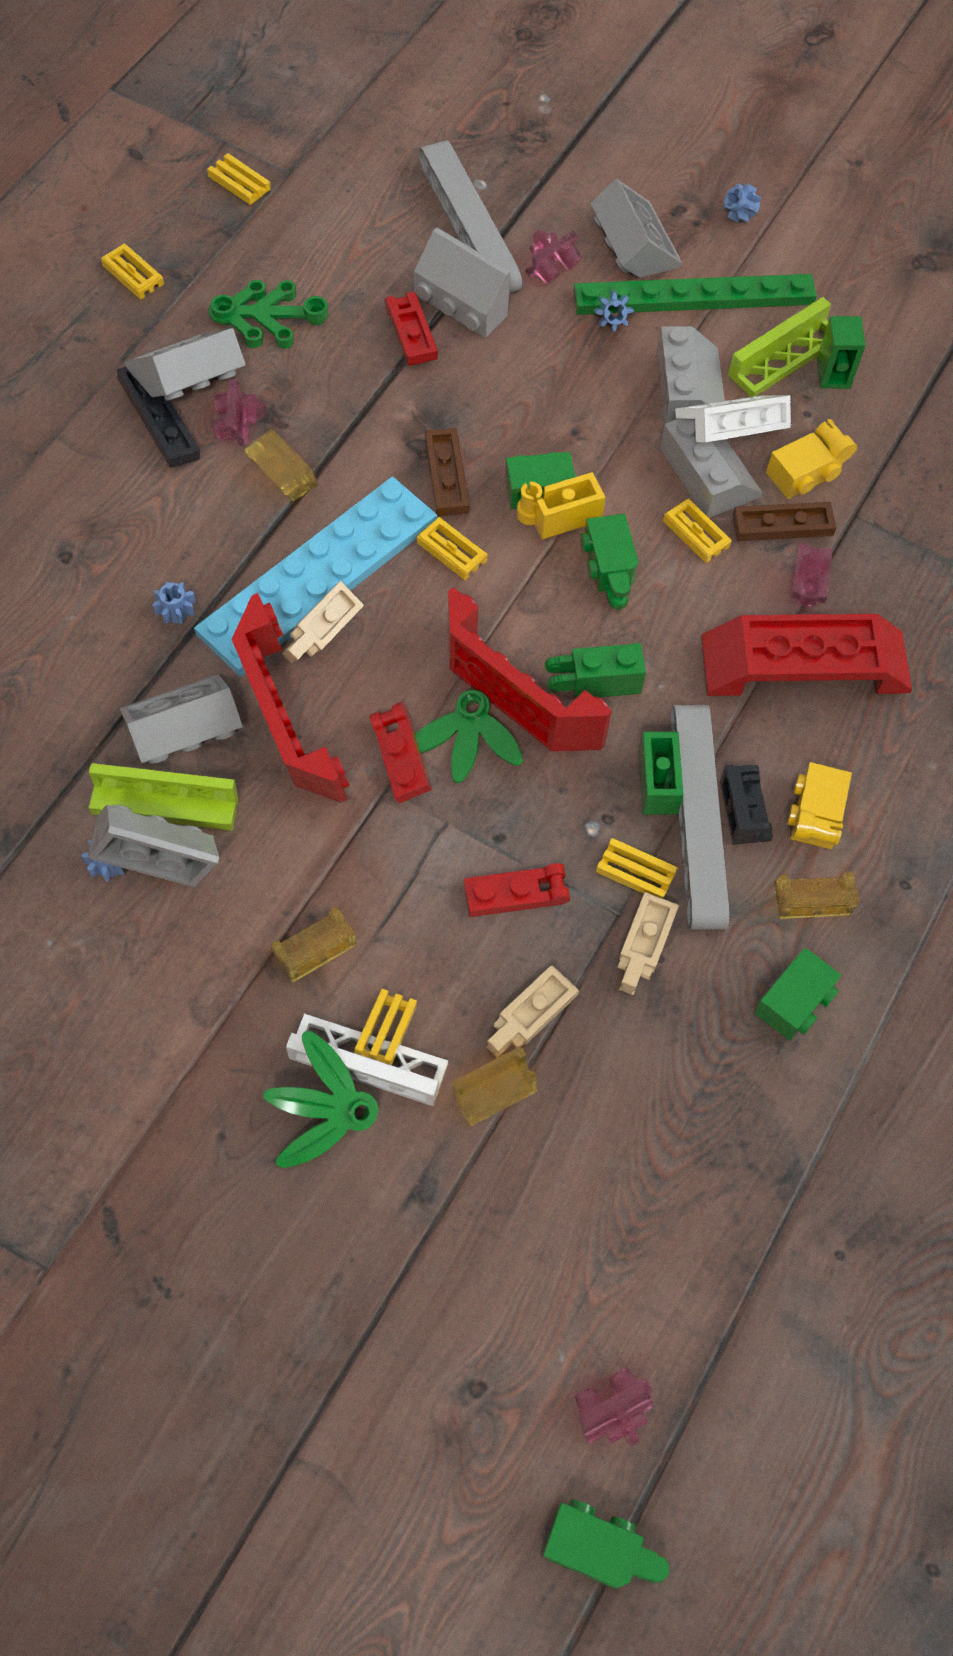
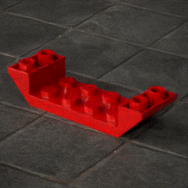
(253, 641)
(805, 650)
(516, 694)

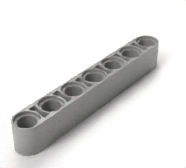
(465, 207)
(700, 821)

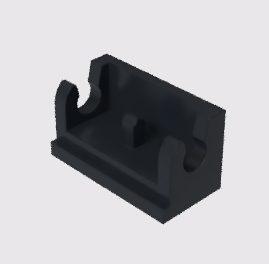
(745, 805)

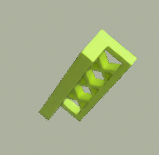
(773, 347)
(174, 796)

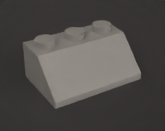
(634, 231)
(462, 283)
(188, 363)
(687, 370)
(707, 469)
(181, 719)
(152, 846)

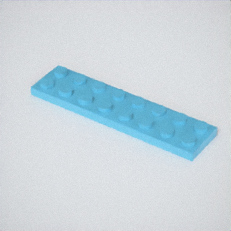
(342, 551)

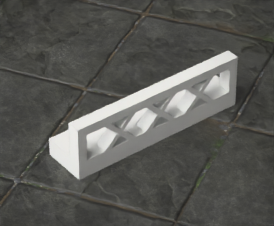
(738, 417)
(372, 1072)

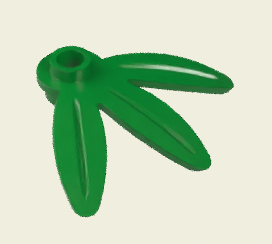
(467, 741)
(311, 1103)

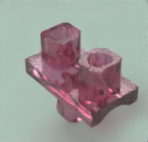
(548, 253)
(241, 412)
(811, 575)
(619, 1414)

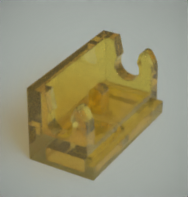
(282, 465)
(816, 896)
(315, 945)
(494, 1086)

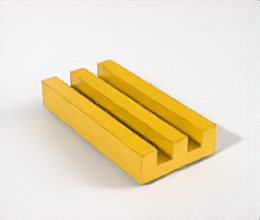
(243, 177)
(113, 262)
(693, 534)
(447, 551)
(641, 858)
(395, 1003)

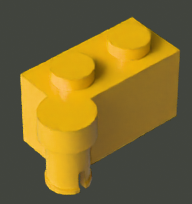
(810, 460)
(563, 505)
(819, 805)

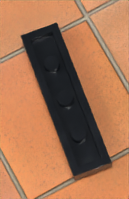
(161, 422)

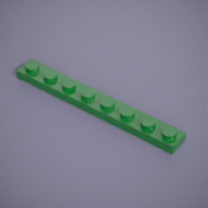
(699, 293)

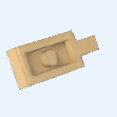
(323, 622)
(645, 940)
(531, 1011)

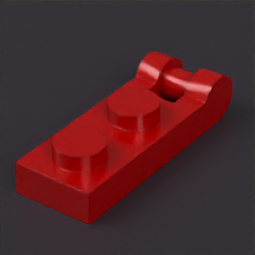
(411, 328)
(400, 753)
(516, 890)

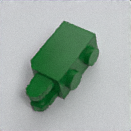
(610, 556)
(599, 671)
(600, 1548)

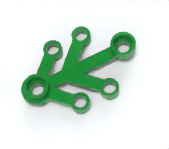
(232, 310)

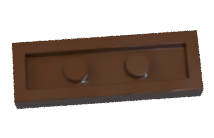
(446, 472)
(784, 521)

